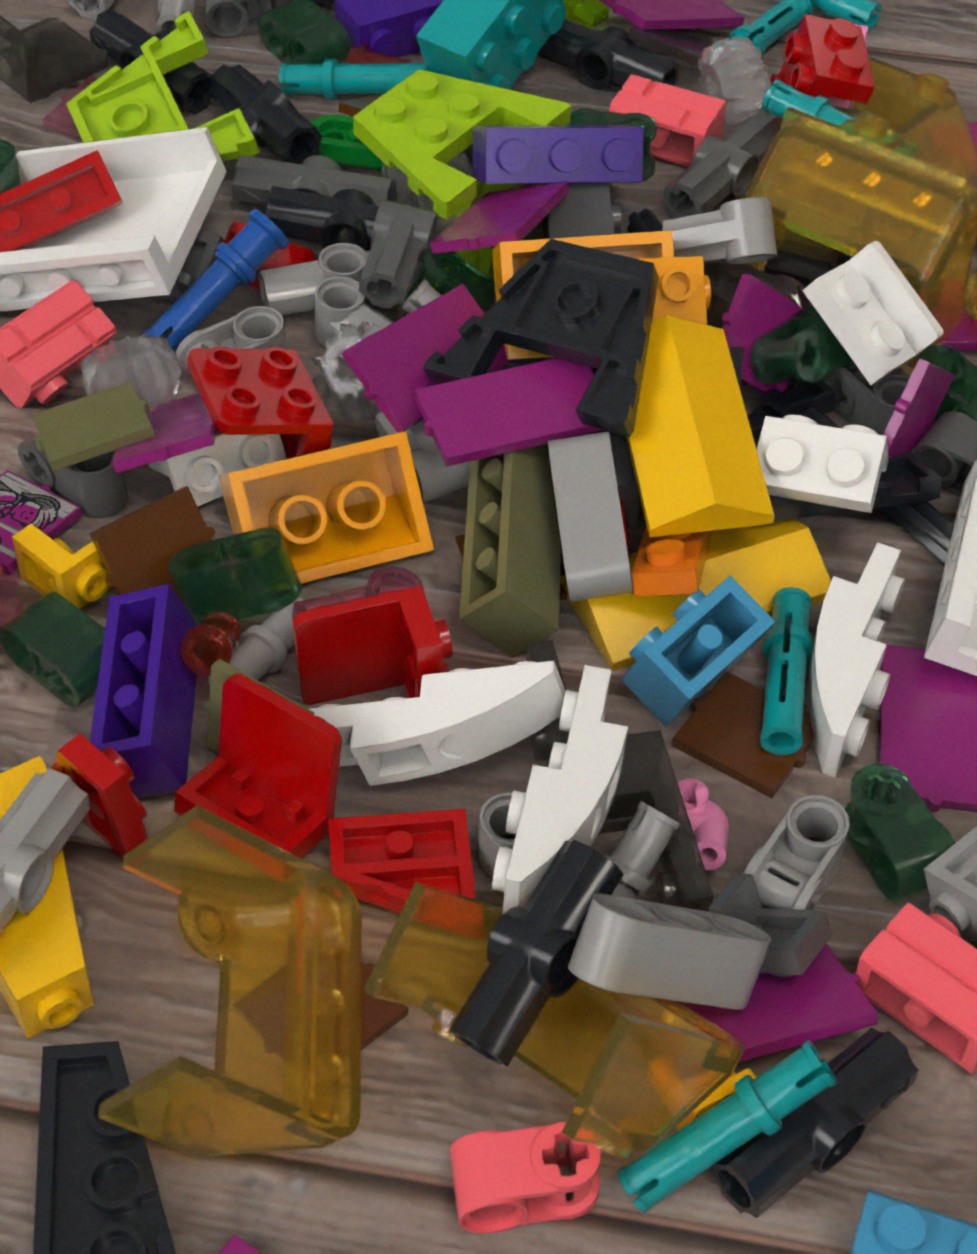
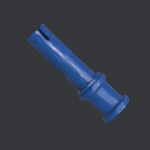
(234, 265)

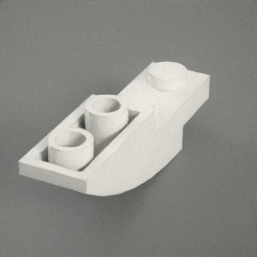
(849, 657)
(451, 724)
(568, 796)

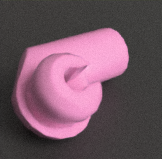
(707, 822)

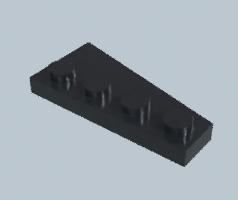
(92, 1175)

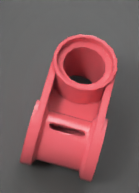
(517, 1179)

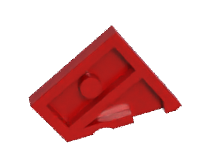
(106, 777)
(390, 852)

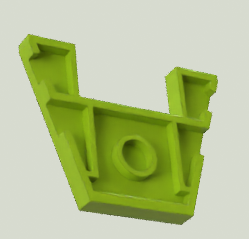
(140, 102)
(432, 121)

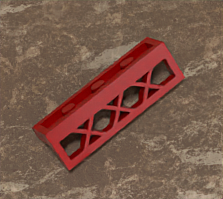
(56, 202)

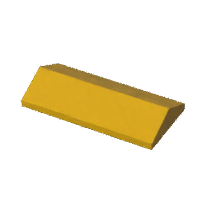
(694, 436)
(755, 556)

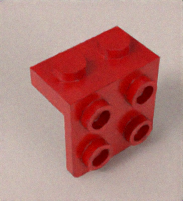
(827, 60)
(262, 395)
(369, 646)
(271, 769)

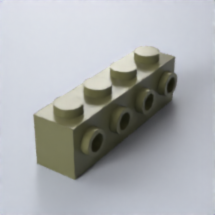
(511, 550)

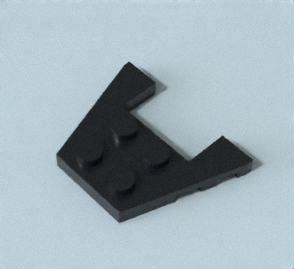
(573, 308)
(903, 482)

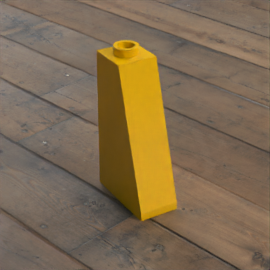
(42, 950)

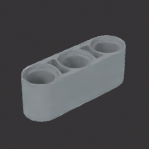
(589, 517)
(668, 952)

